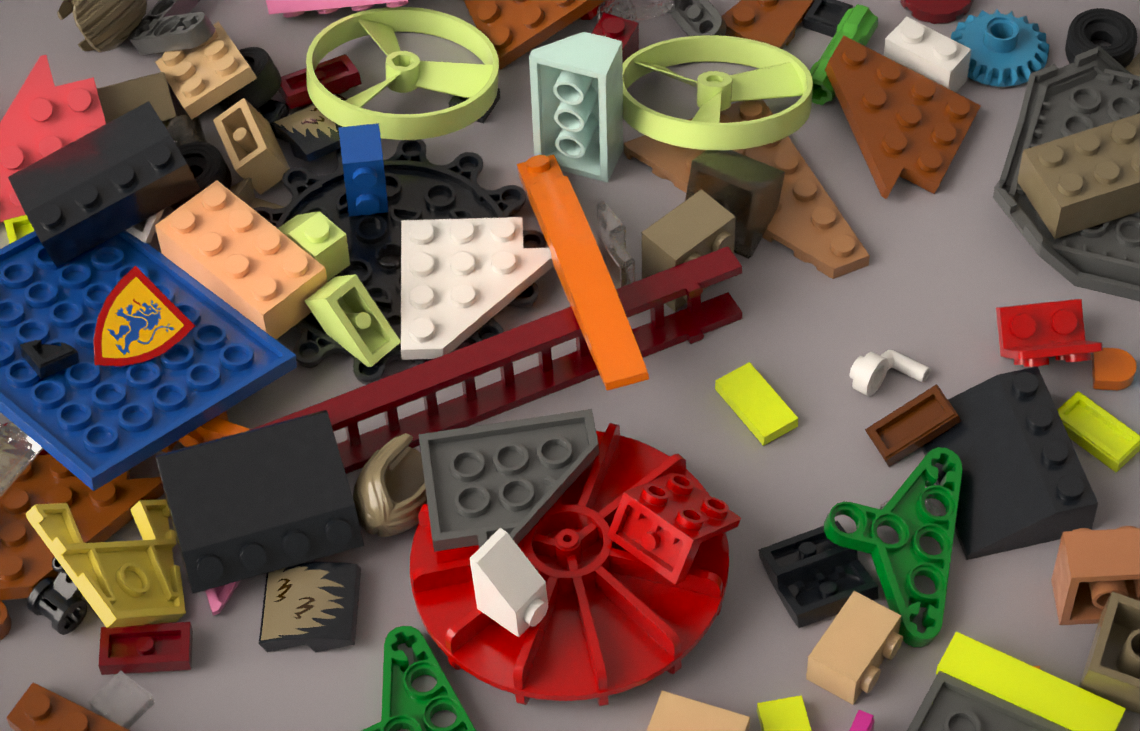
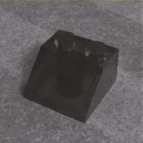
(743, 188)

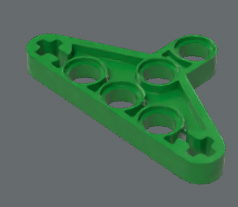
(903, 561)
(401, 703)

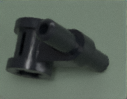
(61, 599)

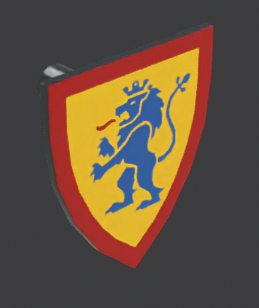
(136, 323)

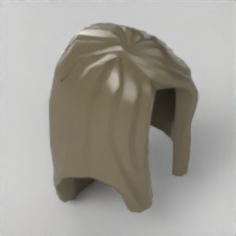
(104, 22)
(391, 489)

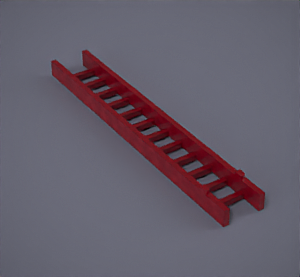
(519, 343)

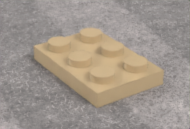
(206, 72)

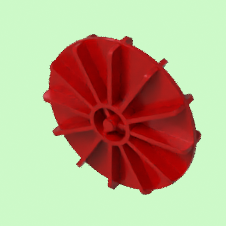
(607, 611)

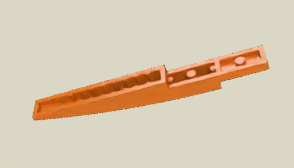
(583, 272)

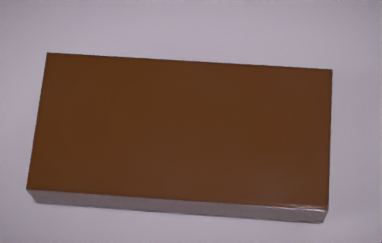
(913, 425)

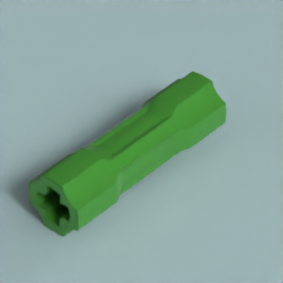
(857, 25)

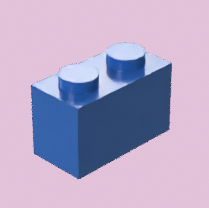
(363, 169)

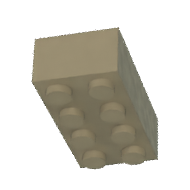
(1084, 177)

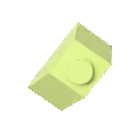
(320, 240)
(353, 319)

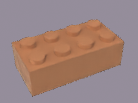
(1093, 566)

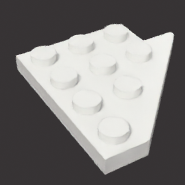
(459, 278)

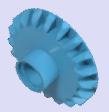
(1002, 48)

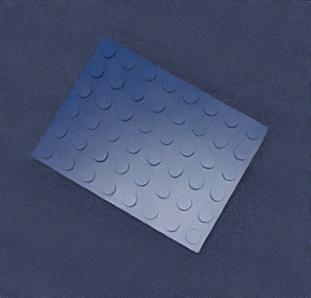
(117, 416)

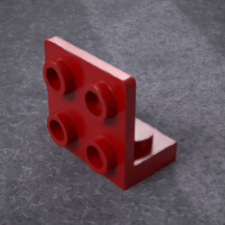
(1042, 331)
(668, 522)

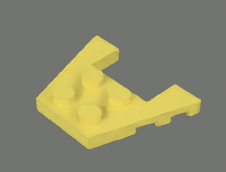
(119, 579)

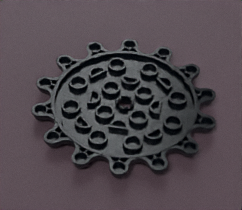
(414, 192)

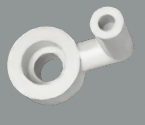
(871, 370)

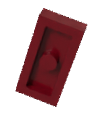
(334, 74)
(146, 648)

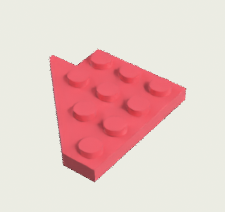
(42, 122)

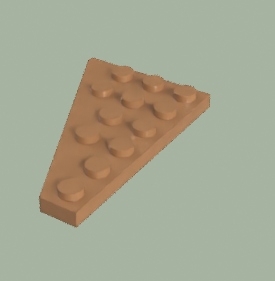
(805, 215)

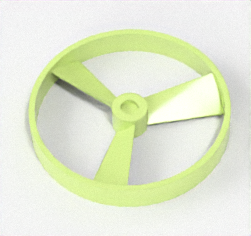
(408, 73)
(777, 77)

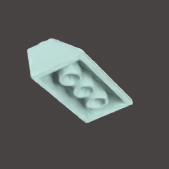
(579, 103)

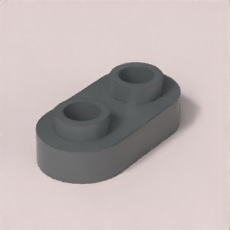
(698, 18)

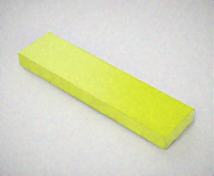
(1028, 686)

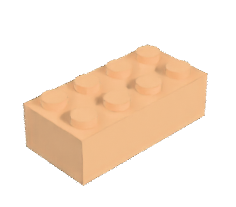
(241, 258)

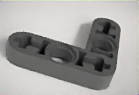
(171, 28)

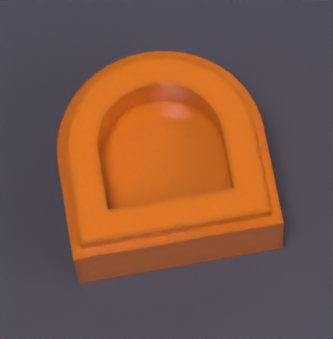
(1112, 369)

